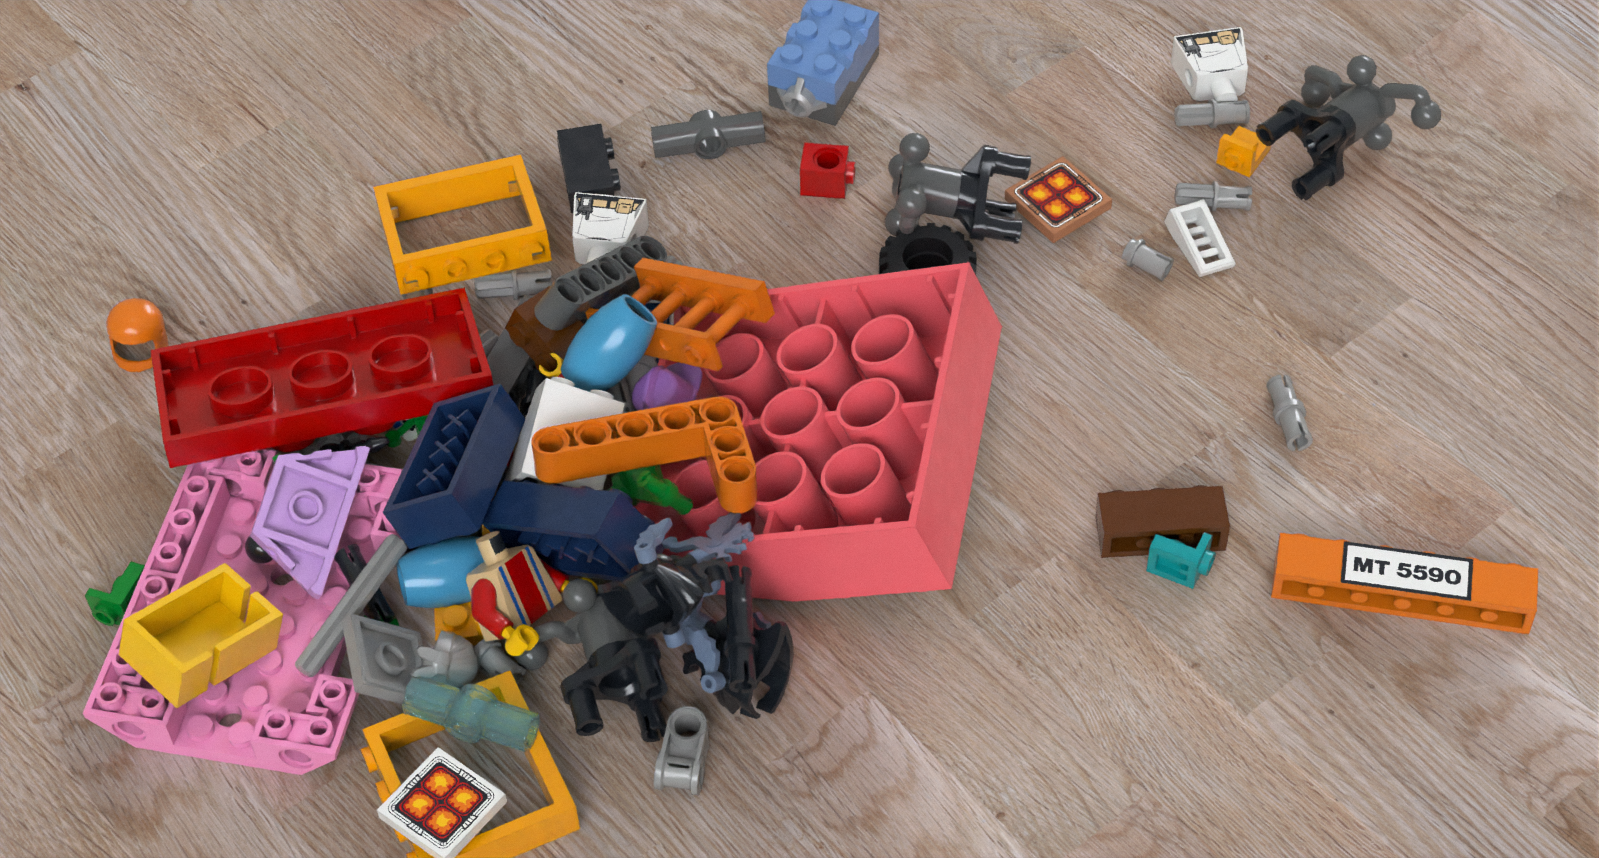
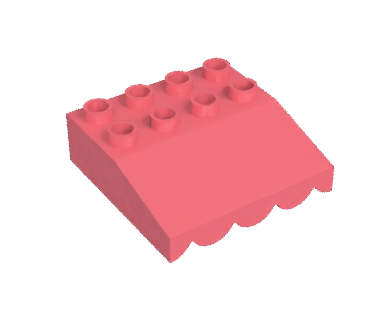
(859, 431)

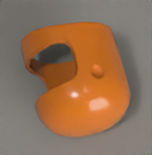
(135, 323)

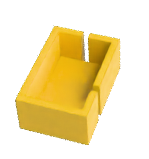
(200, 634)

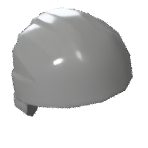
(449, 661)

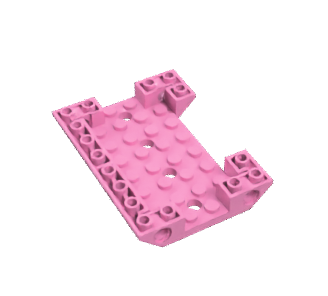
(286, 717)

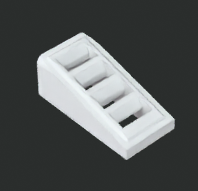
(1199, 213)

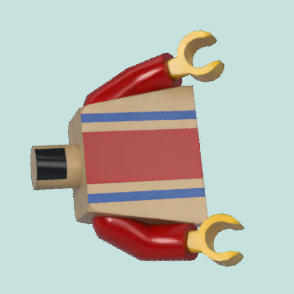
(512, 592)

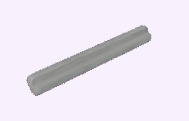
(352, 602)

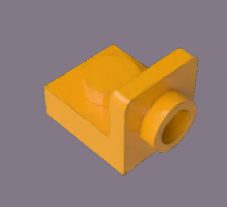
(1241, 151)
(458, 620)

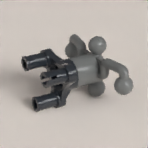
(1352, 113)
(953, 191)
(617, 663)

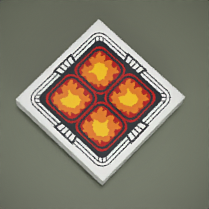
(442, 805)

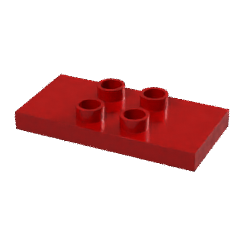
(316, 377)

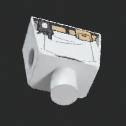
(1211, 64)
(605, 223)

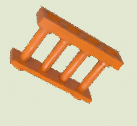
(703, 293)

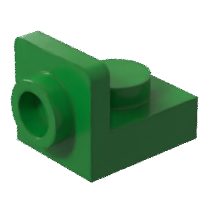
(111, 607)

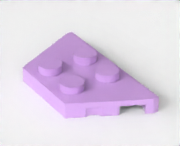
(307, 512)

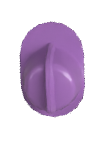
(667, 386)

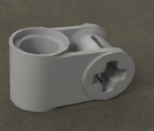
(683, 758)

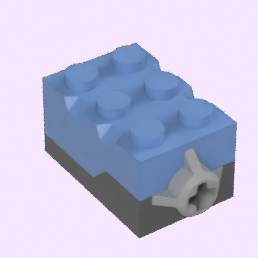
(823, 60)

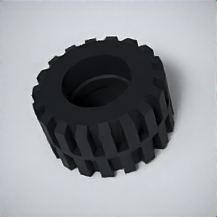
(925, 248)

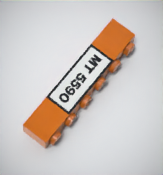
(1405, 583)

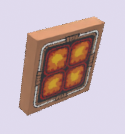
(1058, 199)

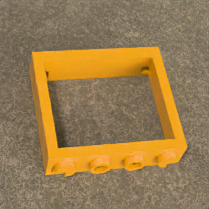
(453, 191)
(507, 839)

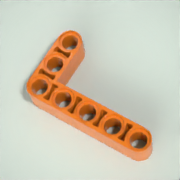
(653, 438)

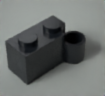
(586, 161)

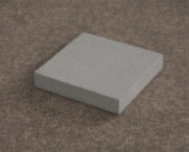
(380, 656)

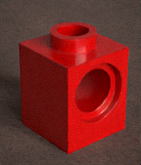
(826, 170)

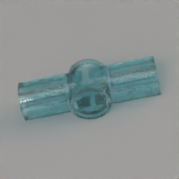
(471, 713)

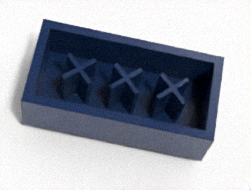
(455, 467)
(570, 527)

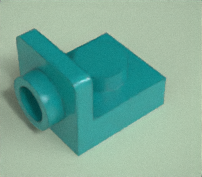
(1180, 562)

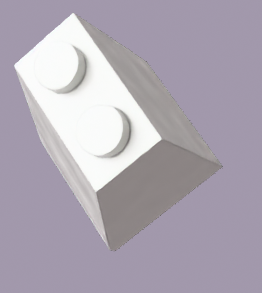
(554, 404)

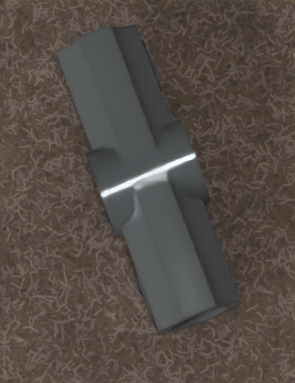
(708, 134)

